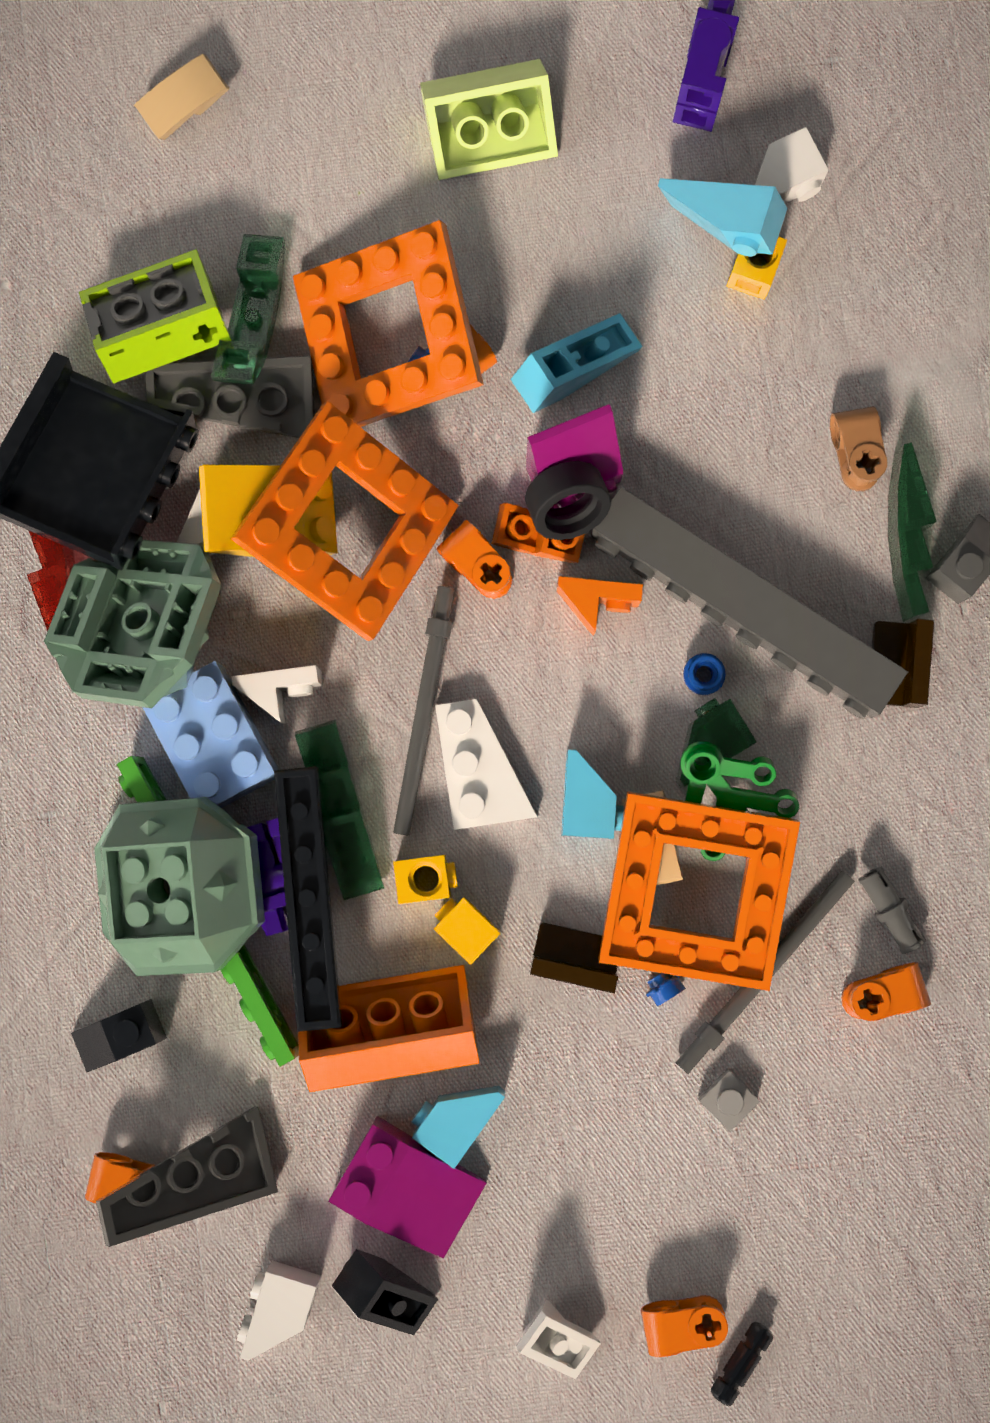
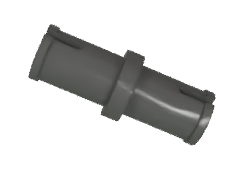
(892, 910)

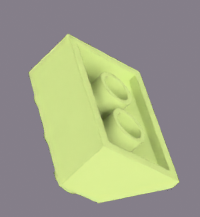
(490, 119)

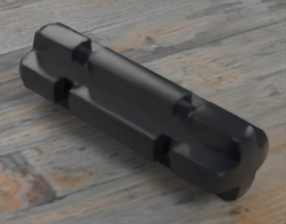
(742, 1363)

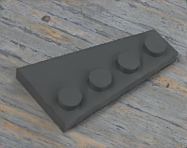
(201, 1179)

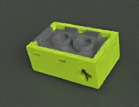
(153, 316)

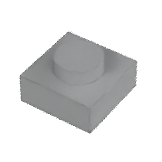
(728, 1100)

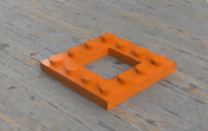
(453, 363)
(270, 534)
(739, 960)

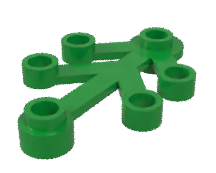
(729, 796)

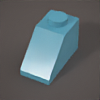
(588, 802)
(455, 1121)

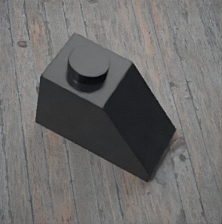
(119, 1036)
(383, 1293)

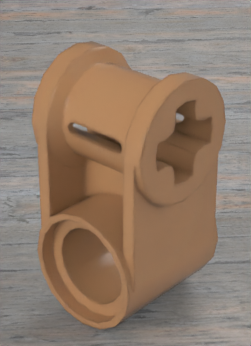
(856, 440)

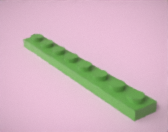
(256, 999)

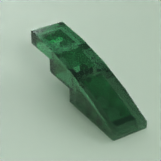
(908, 516)
(343, 815)

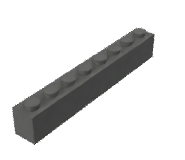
(749, 605)

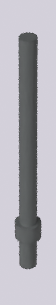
(438, 630)
(710, 1034)

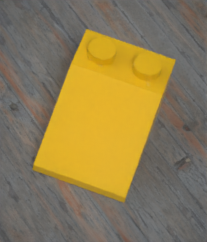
(232, 491)

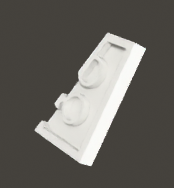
(476, 769)

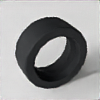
(561, 482)

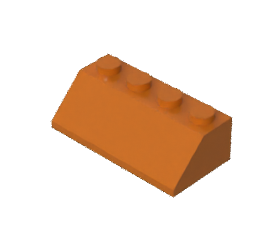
(393, 1030)

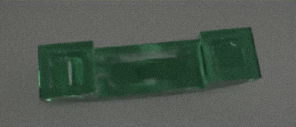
(253, 310)

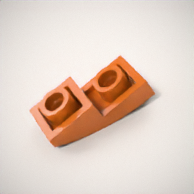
(517, 532)

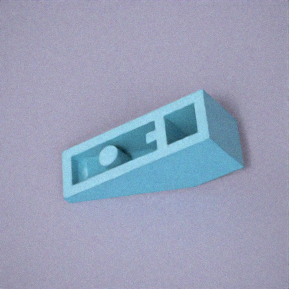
(736, 214)
(574, 361)

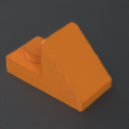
(586, 594)

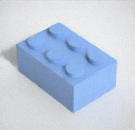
(212, 738)

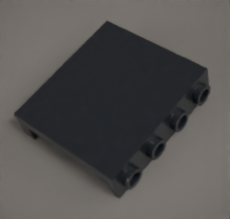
(90, 463)

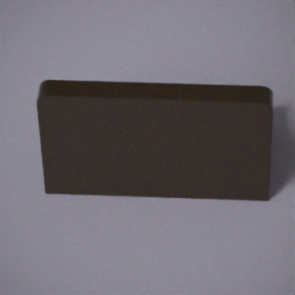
(911, 649)
(571, 958)

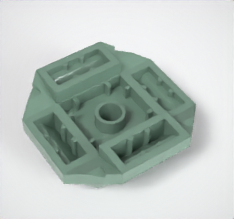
(135, 628)
(211, 881)

